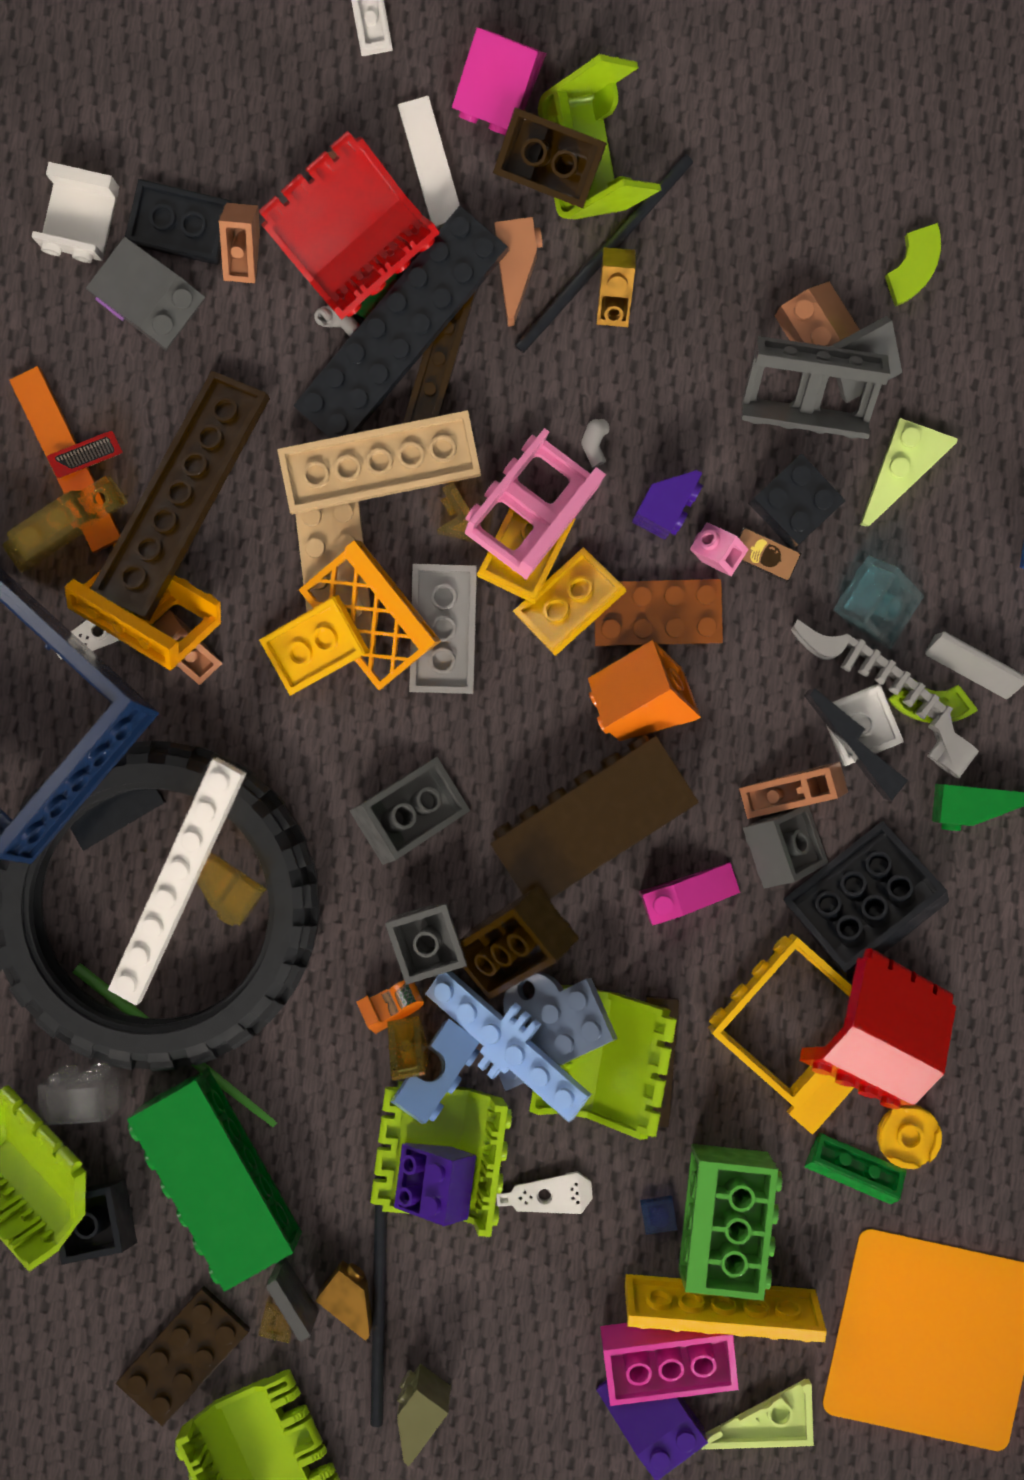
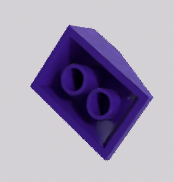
(658, 1431)

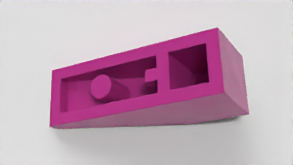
(689, 893)

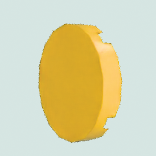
(909, 1126)

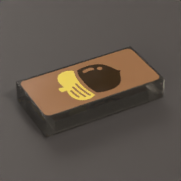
(769, 555)

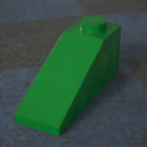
(971, 805)

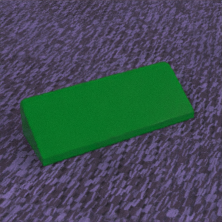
(856, 1169)

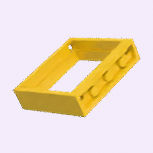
(809, 1081)

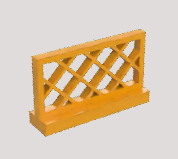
(393, 600)

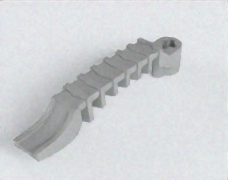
(951, 750)

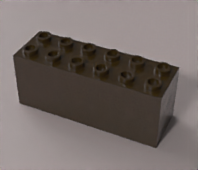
(593, 818)

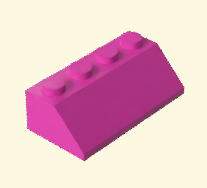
(665, 1363)

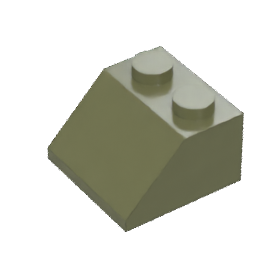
(421, 1409)

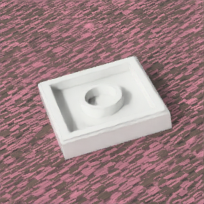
(873, 713)

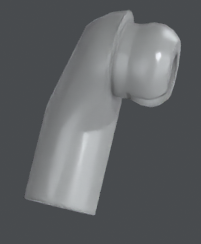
(328, 318)
(591, 440)

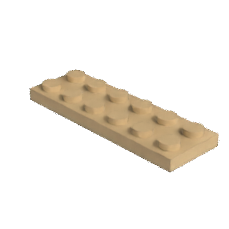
(379, 462)
(323, 538)

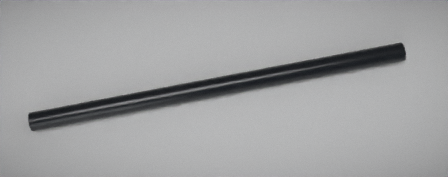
(596, 261)
(378, 1315)

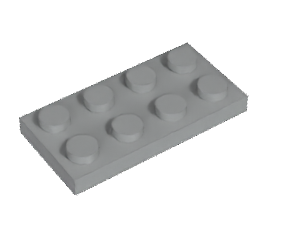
(448, 605)

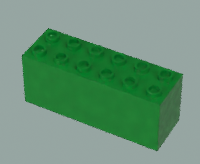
(215, 1179)

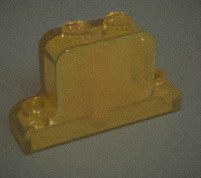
(61, 523)

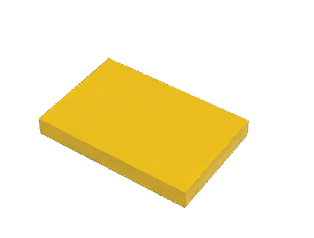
(512, 534)
(570, 601)
(314, 645)

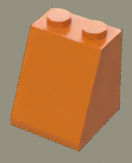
(642, 694)

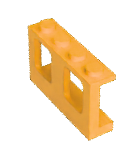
(138, 631)

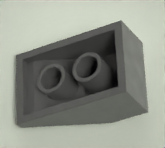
(145, 293)
(409, 811)

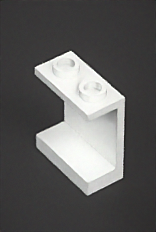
(78, 213)

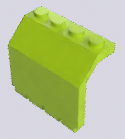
(625, 1071)
(467, 1122)
(38, 1184)

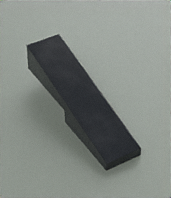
(847, 731)

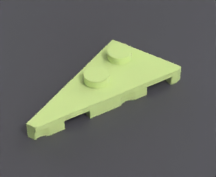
(908, 457)
(776, 1422)

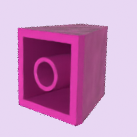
(496, 79)

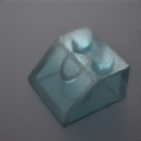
(879, 601)

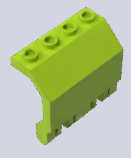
(253, 1438)

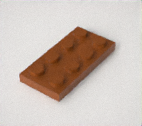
(663, 612)

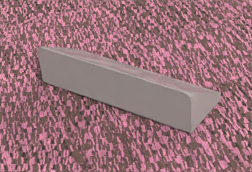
(975, 665)

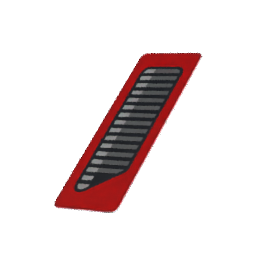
(84, 454)

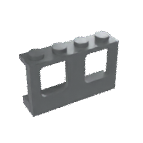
(816, 365)

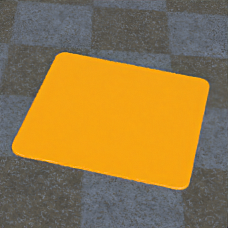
(930, 1341)

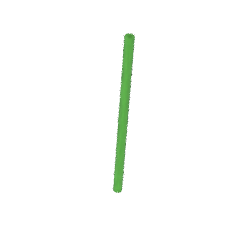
(128, 1008)

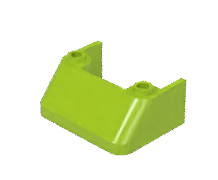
(582, 105)

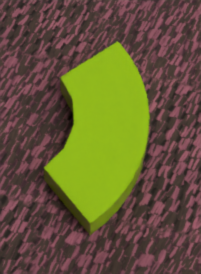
(918, 265)
(953, 697)

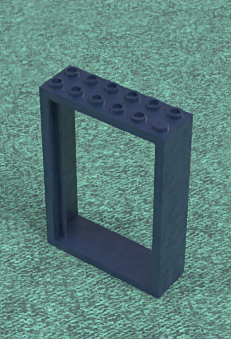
(93, 756)

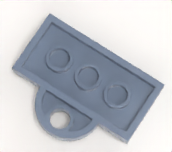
(570, 1020)

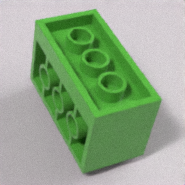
(729, 1222)

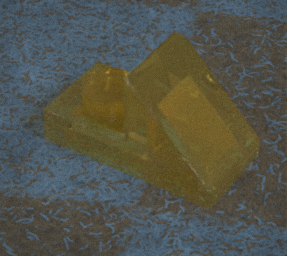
(456, 505)

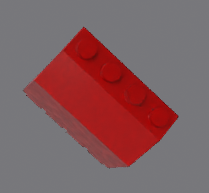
(347, 225)
(891, 1034)

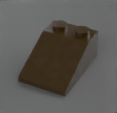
(549, 157)

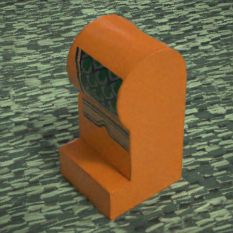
(390, 1005)

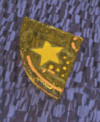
(274, 1324)

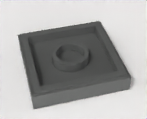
(876, 339)
(292, 1300)

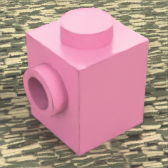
(719, 549)

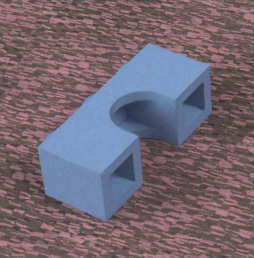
(422, 1098)

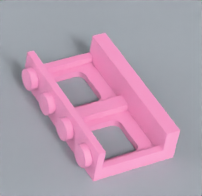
(547, 519)

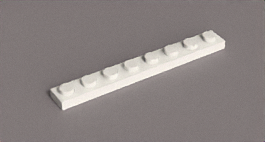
(177, 880)

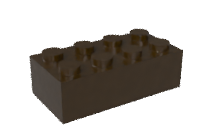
(516, 943)

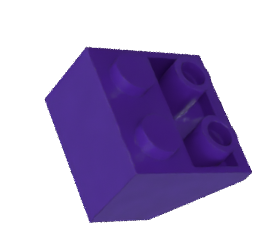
(664, 504)
(435, 1182)

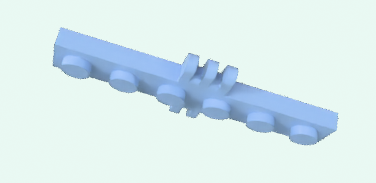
(508, 1044)

